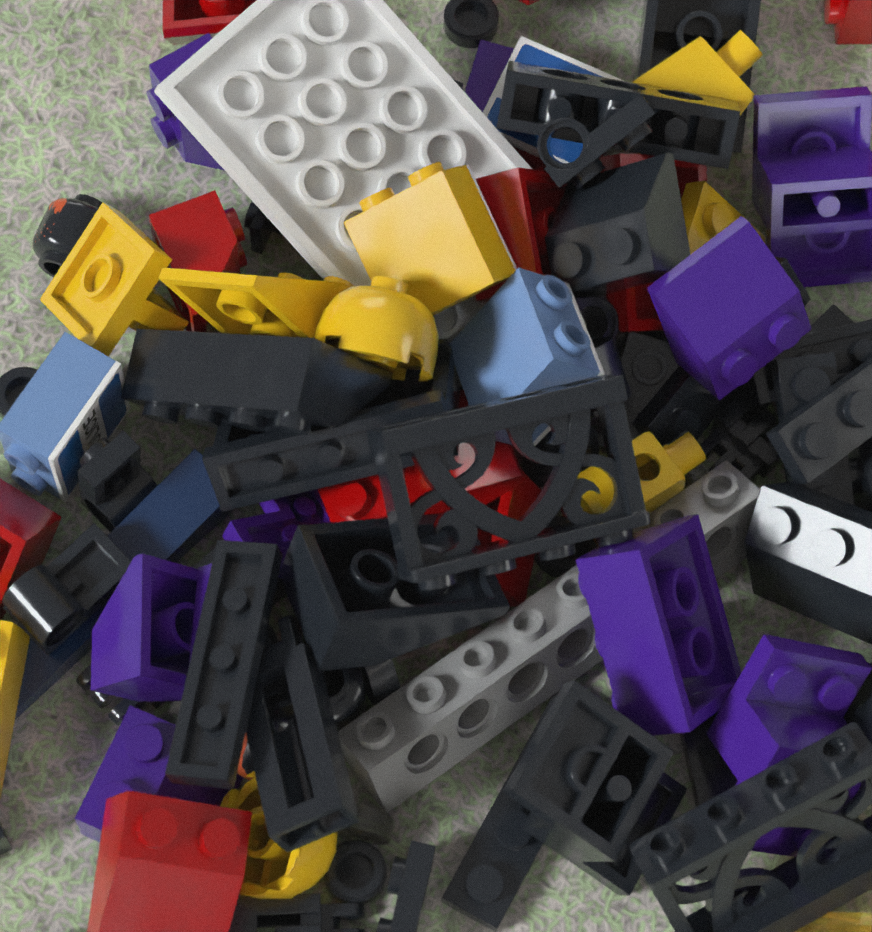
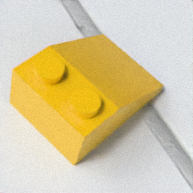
(254, 302)

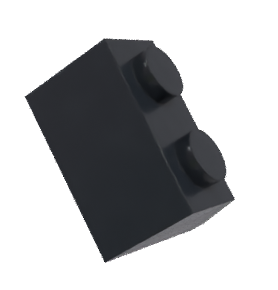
(619, 229)

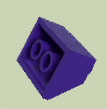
(661, 626)

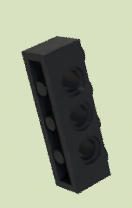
(685, 123)

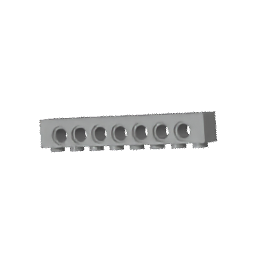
(517, 660)

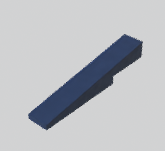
(161, 526)

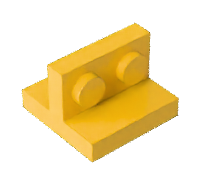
(111, 283)

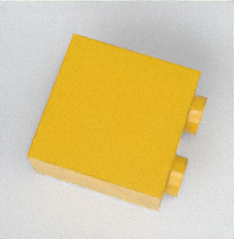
(433, 237)

